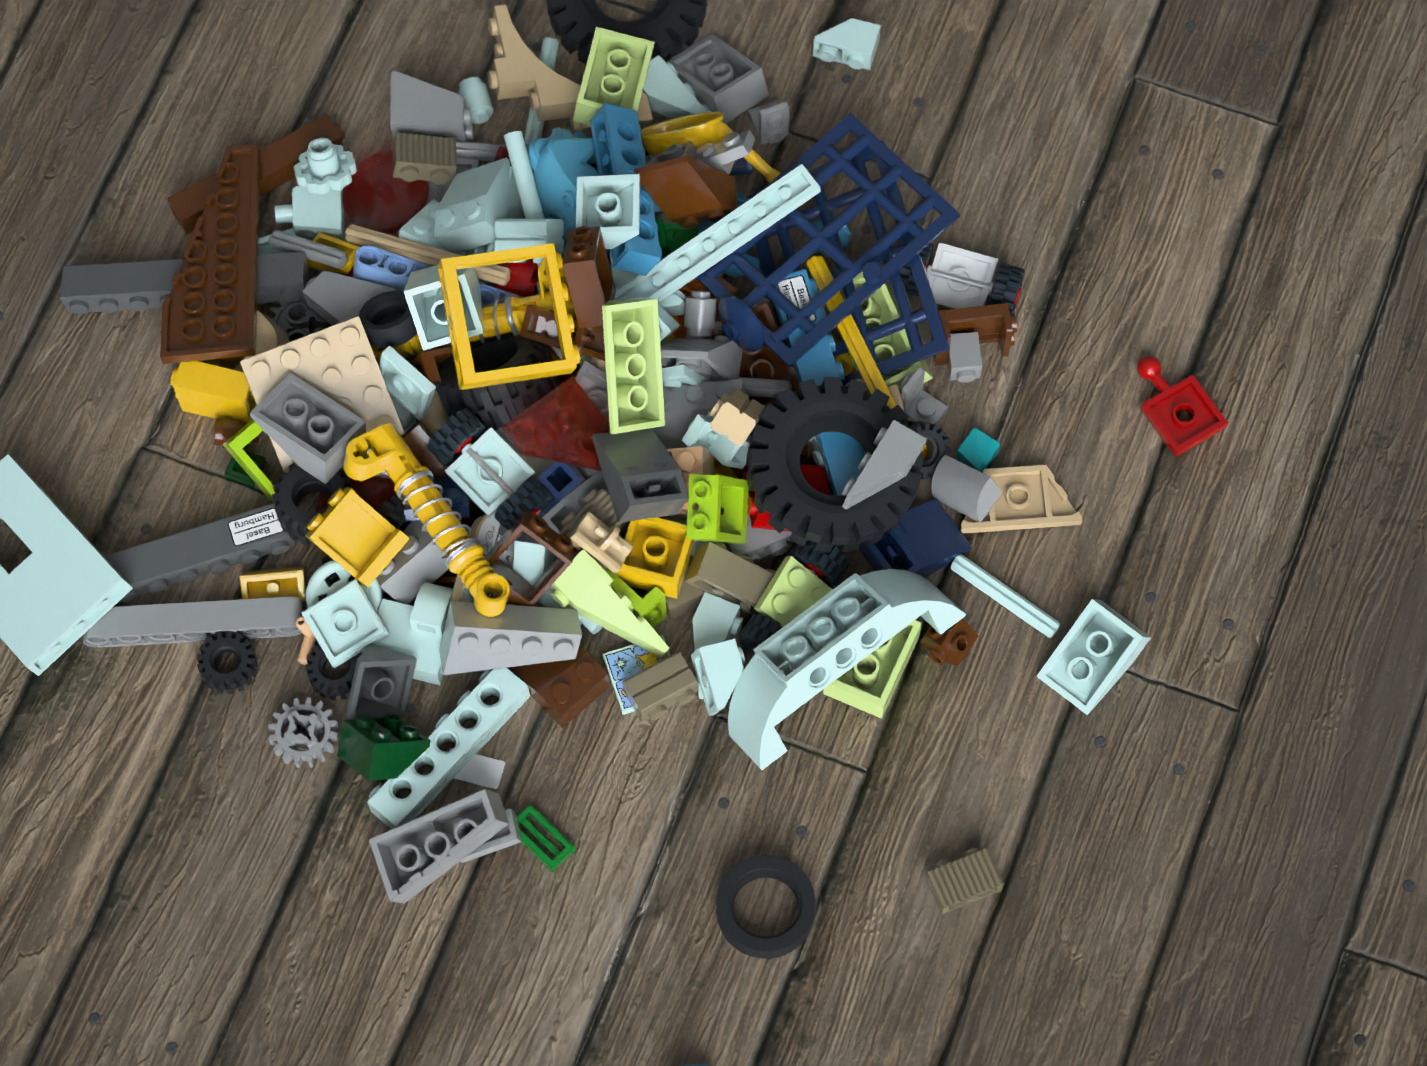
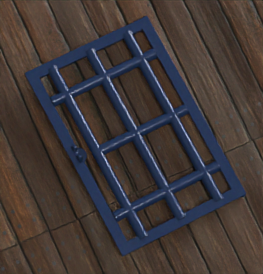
(872, 271)
(908, 318)

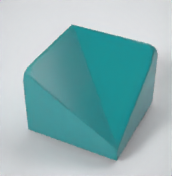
(978, 450)

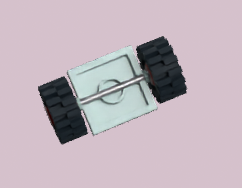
(488, 469)

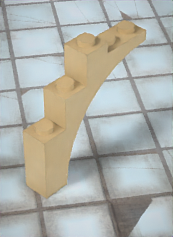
(522, 74)

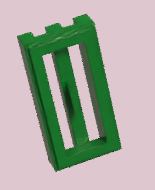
(560, 857)

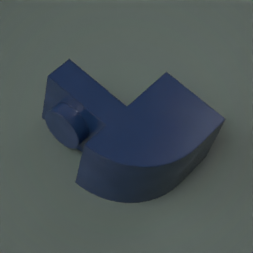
(560, 481)

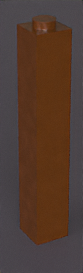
(276, 168)

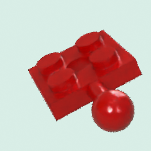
(1185, 395)

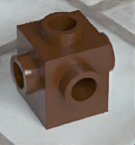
(951, 645)

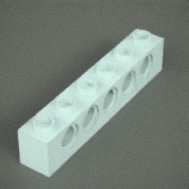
(424, 788)

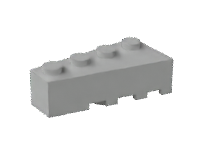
(434, 843)

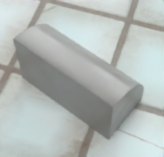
(964, 488)

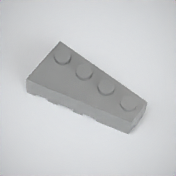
(508, 640)

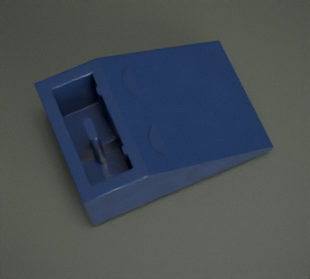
(920, 543)

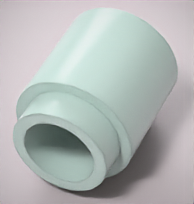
(477, 98)

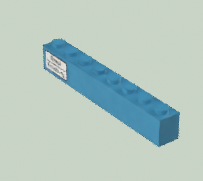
(838, 450)

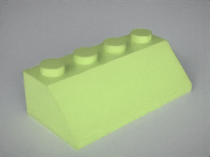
(878, 310)
(633, 364)

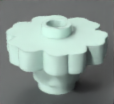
(325, 167)

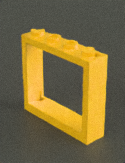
(457, 325)

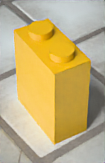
(213, 391)

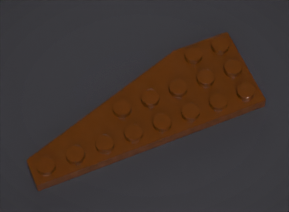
(215, 291)

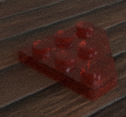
(560, 427)

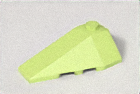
(589, 590)

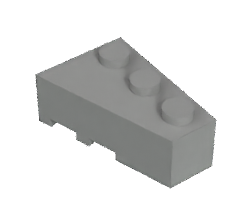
(412, 565)

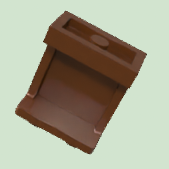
(990, 321)

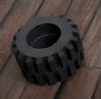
(292, 489)

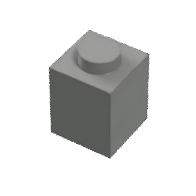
(964, 357)

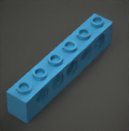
(619, 152)

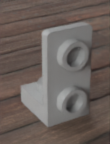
(770, 122)
(918, 403)

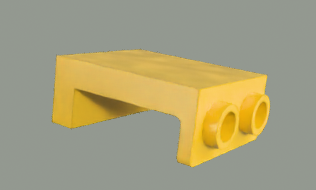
(355, 536)

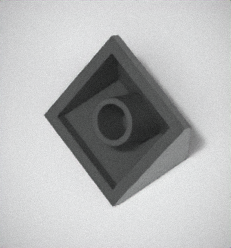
(381, 683)

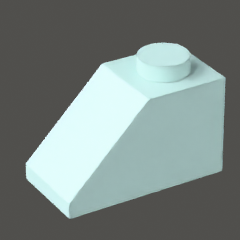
(718, 672)

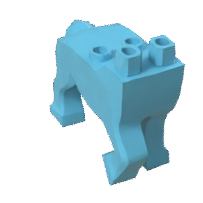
(555, 169)

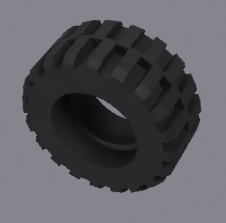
(502, 402)

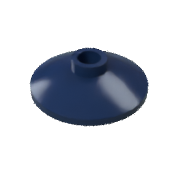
(740, 323)

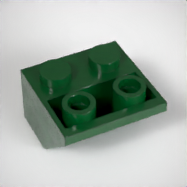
(380, 745)

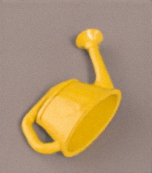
(699, 129)

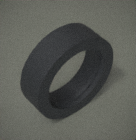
(765, 867)

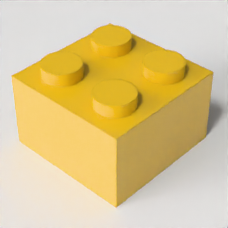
(657, 555)

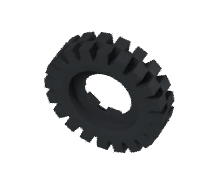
(667, 25)
(777, 473)

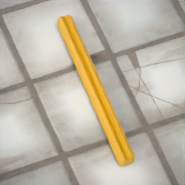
(850, 333)

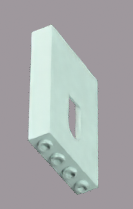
(59, 585)

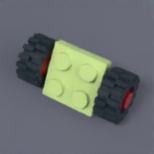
(795, 587)

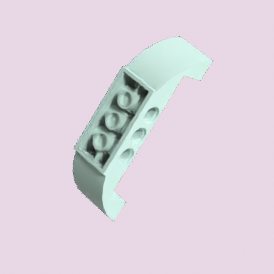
(824, 646)

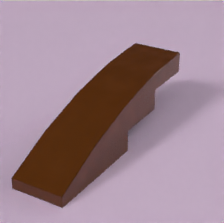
(541, 326)

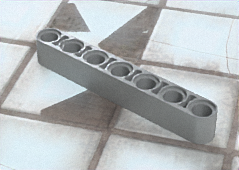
(195, 621)

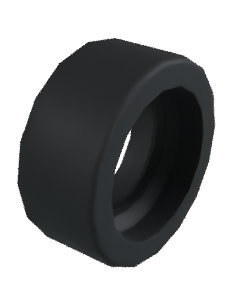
(380, 307)

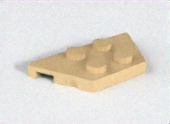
(1027, 501)

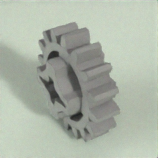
(313, 724)

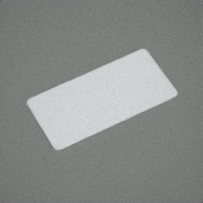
(482, 771)

